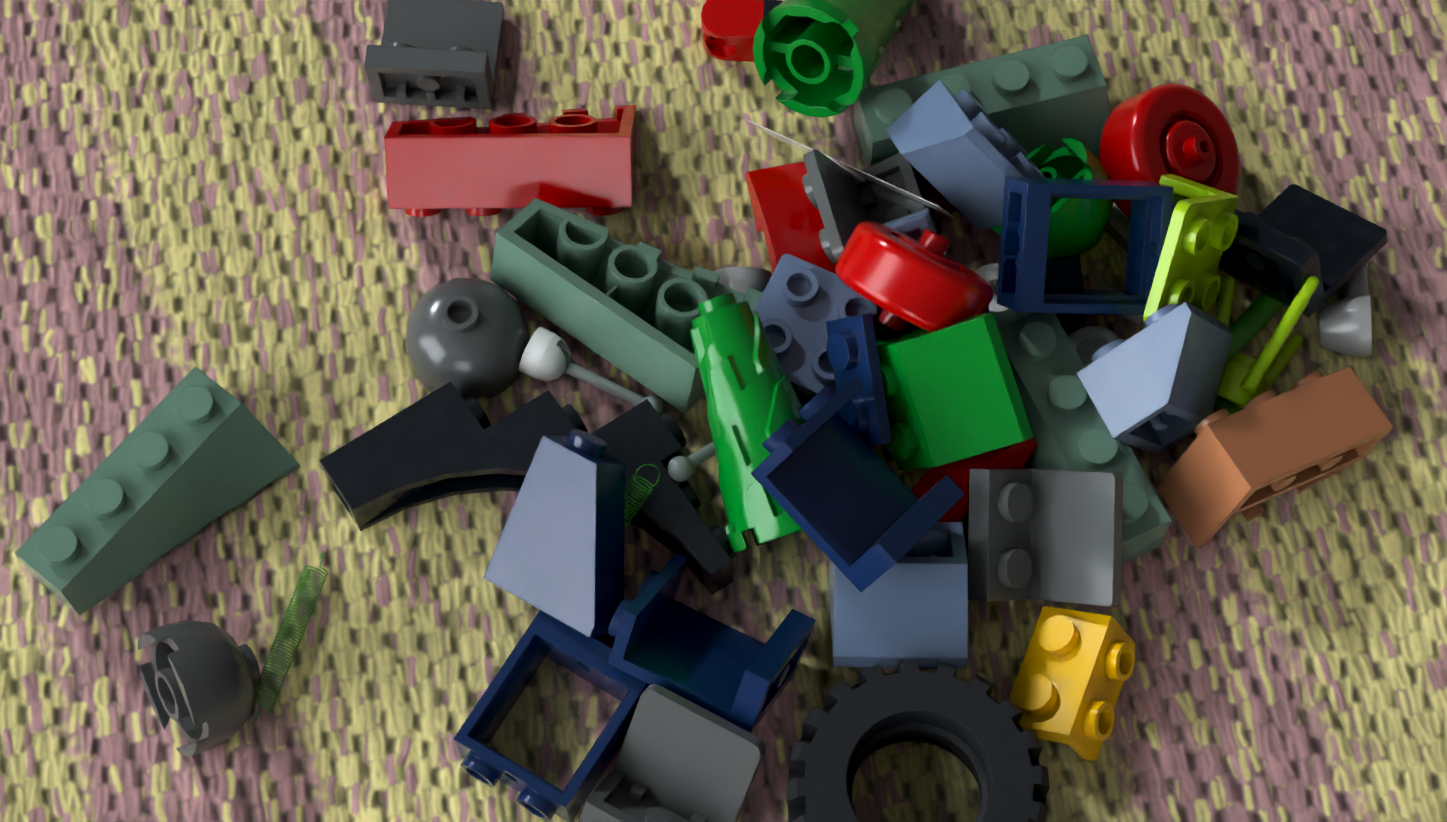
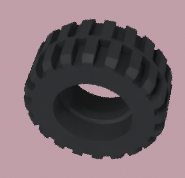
(918, 709)

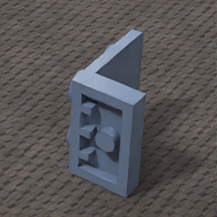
(795, 317)

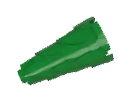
(825, 50)
(745, 406)

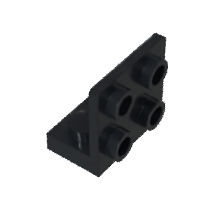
(1300, 239)

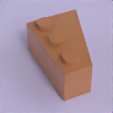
(1271, 449)

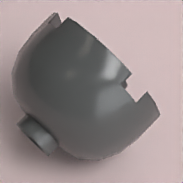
(467, 336)
(199, 682)

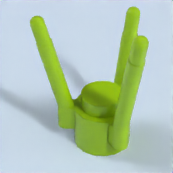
(1245, 376)

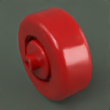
(1170, 133)
(911, 278)

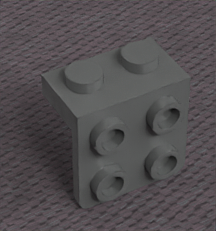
(850, 199)
(677, 766)

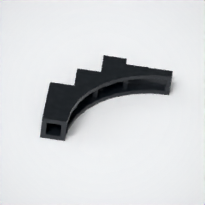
(452, 449)

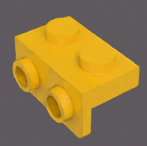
(1073, 678)

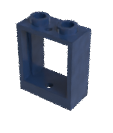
(1026, 244)
(584, 658)

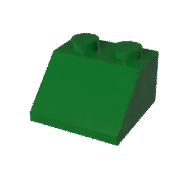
(950, 393)

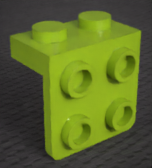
(1196, 237)

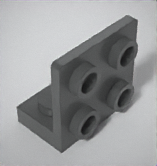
(437, 53)
(1045, 535)

